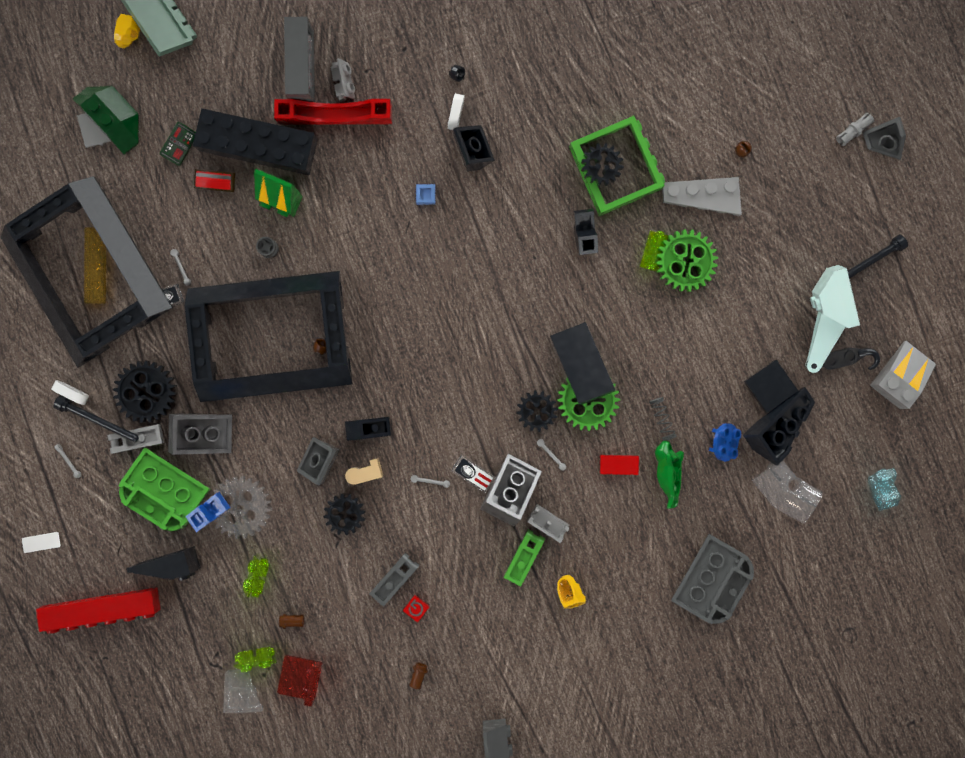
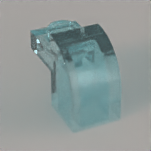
(883, 488)

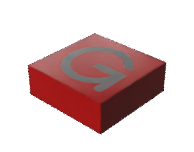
(416, 608)

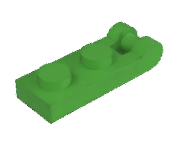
(524, 558)

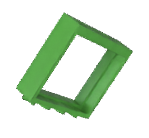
(650, 160)

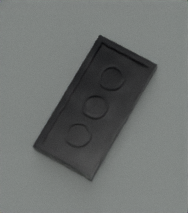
(582, 363)

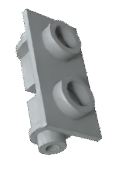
(342, 71)

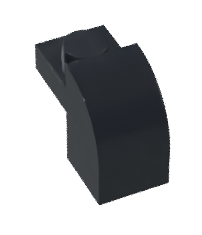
(585, 232)

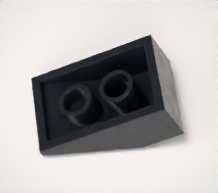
(170, 566)

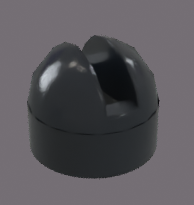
(460, 75)

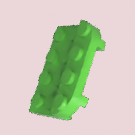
(161, 491)

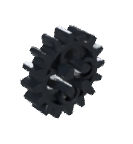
(595, 155)
(538, 422)
(350, 524)

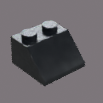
(473, 147)

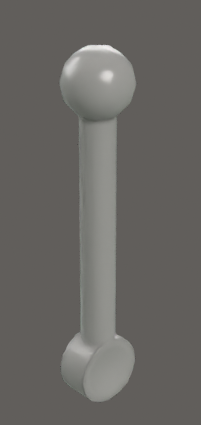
(175, 253)
(562, 466)
(77, 474)
(415, 478)

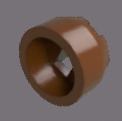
(740, 150)
(320, 346)

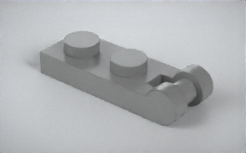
(147, 437)

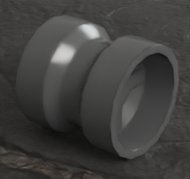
(264, 245)

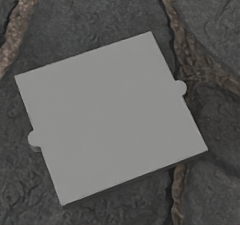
(91, 133)

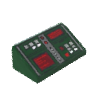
(178, 144)

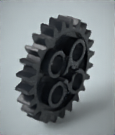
(135, 406)

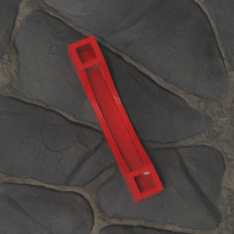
(311, 113)

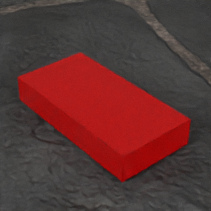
(619, 464)

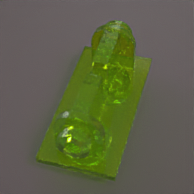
(651, 250)
(253, 584)
(262, 659)

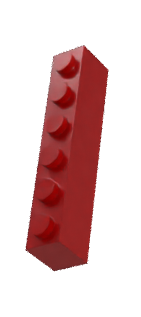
(98, 609)

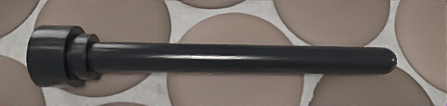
(897, 244)
(64, 404)

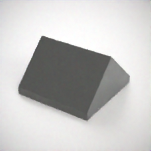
(318, 461)

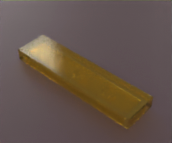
(94, 268)

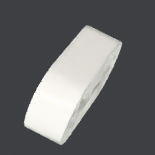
(456, 111)
(70, 392)

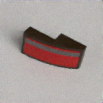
(214, 180)

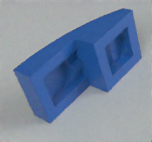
(207, 512)

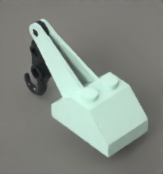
(836, 311)

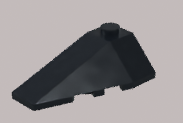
(776, 430)

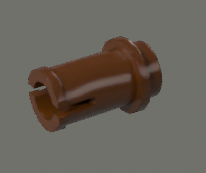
(291, 621)
(418, 675)

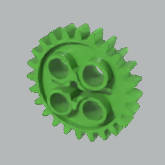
(703, 264)
(588, 418)

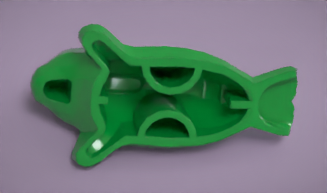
(669, 472)

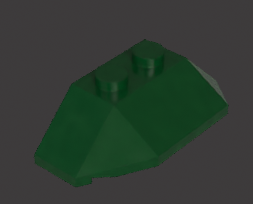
(111, 115)

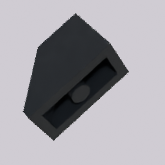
(367, 428)

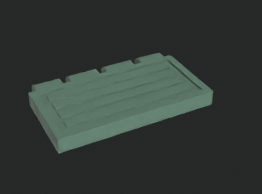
(161, 24)

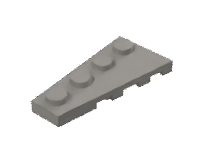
(708, 194)

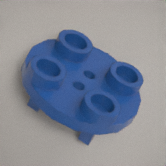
(726, 442)

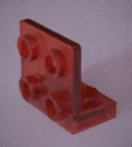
(300, 678)

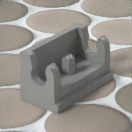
(548, 523)

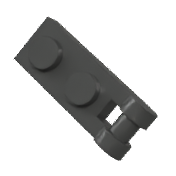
(393, 580)

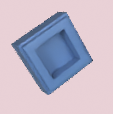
(425, 194)

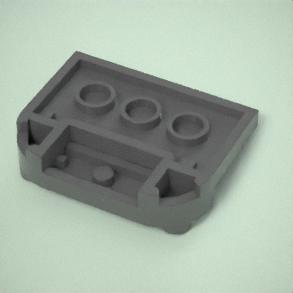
(714, 581)

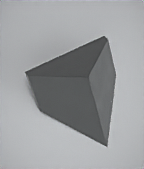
(887, 138)

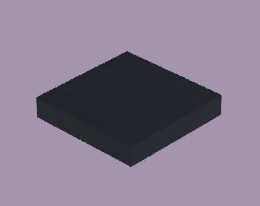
(771, 386)

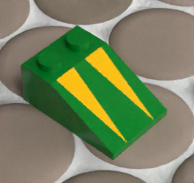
(276, 194)

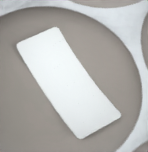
(41, 542)

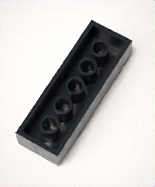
(255, 141)

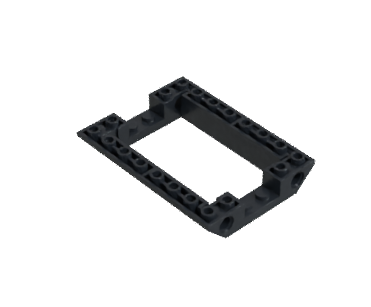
(150, 296)
(204, 370)

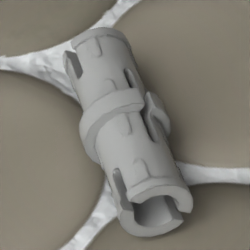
(855, 129)

